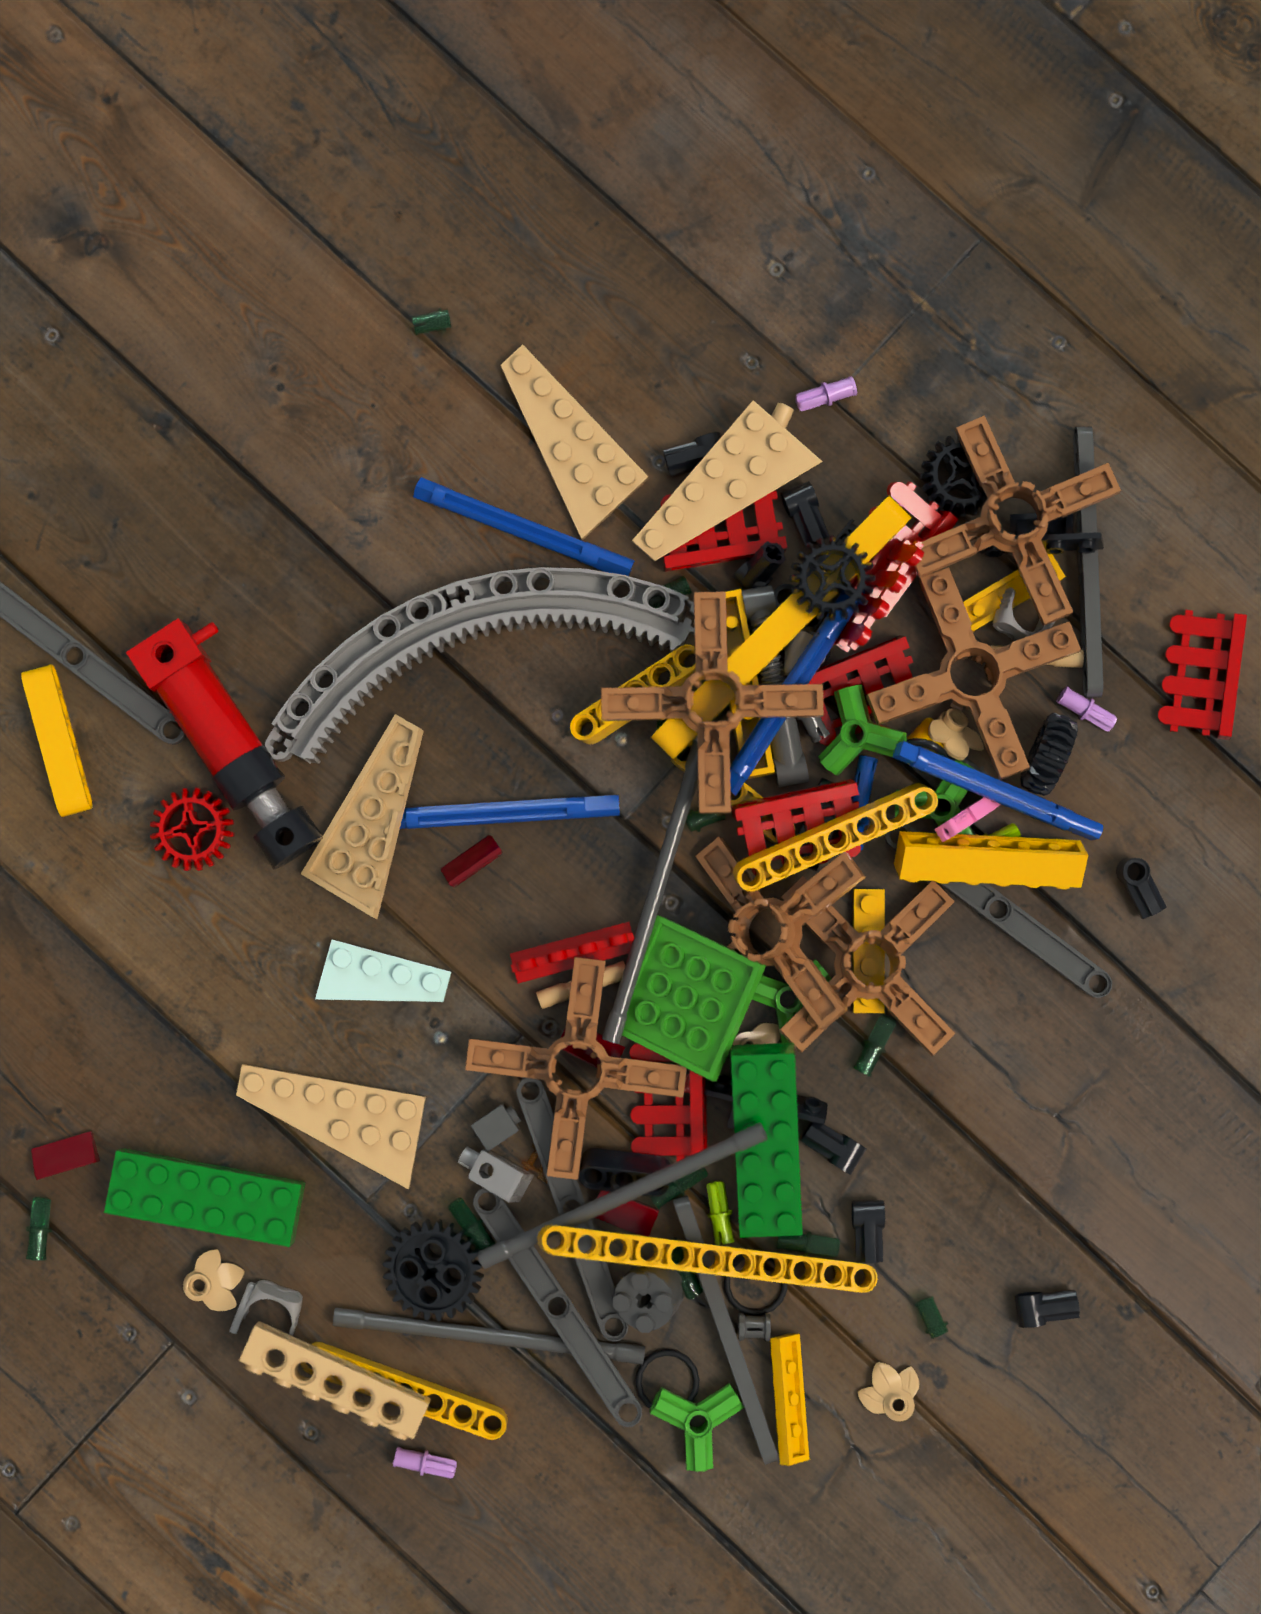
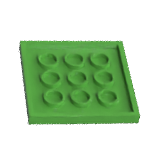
(690, 998)

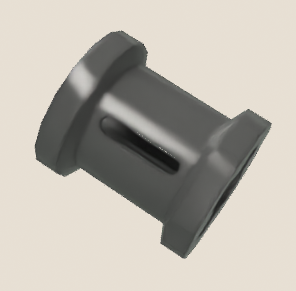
(754, 1327)

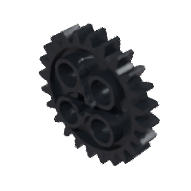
(411, 1285)

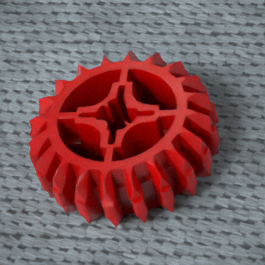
(190, 815)

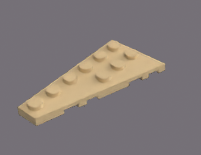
(580, 455)
(737, 471)
(362, 837)
(355, 1119)

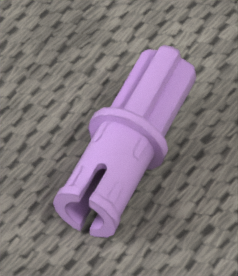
(826, 394)
(1086, 709)
(425, 1463)

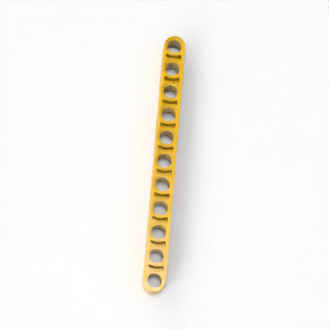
(780, 628)
(723, 1260)

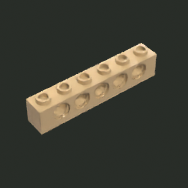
(353, 1377)

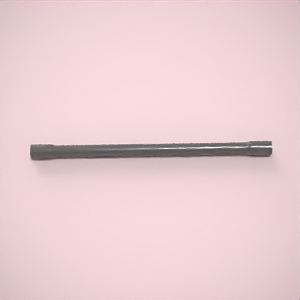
(618, 1015)
(738, 1142)
(361, 1320)

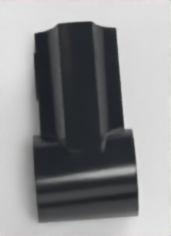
(687, 456)
(803, 506)
(759, 569)
(1142, 889)
(838, 1148)
(868, 1221)
(1037, 1308)

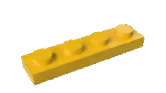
(984, 604)
(869, 959)
(789, 1399)

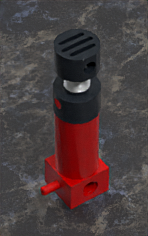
(222, 736)

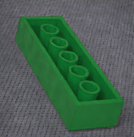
(770, 1170)
(204, 1197)

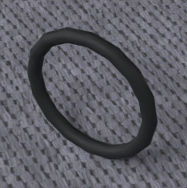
(743, 1309)
(696, 1380)

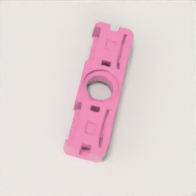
(965, 818)

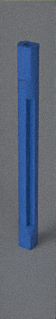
(522, 528)
(800, 674)
(997, 790)
(510, 811)

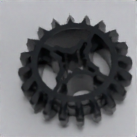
(953, 464)
(843, 587)
(1049, 754)

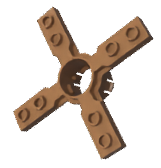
(1028, 548)
(1000, 664)
(712, 737)
(794, 911)
(895, 993)
(580, 1033)

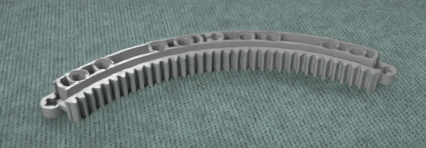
(370, 657)

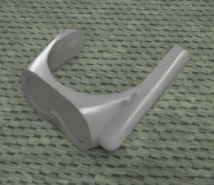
(1006, 623)
(266, 1289)

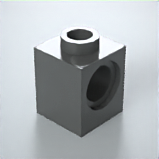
(496, 1126)

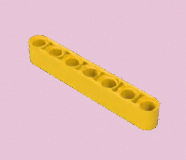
(850, 836)
(450, 1398)

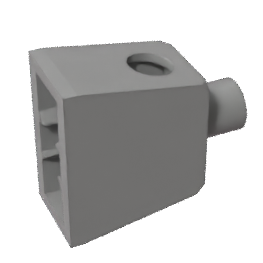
(507, 1180)

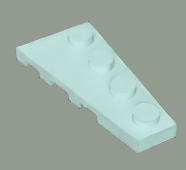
(375, 976)

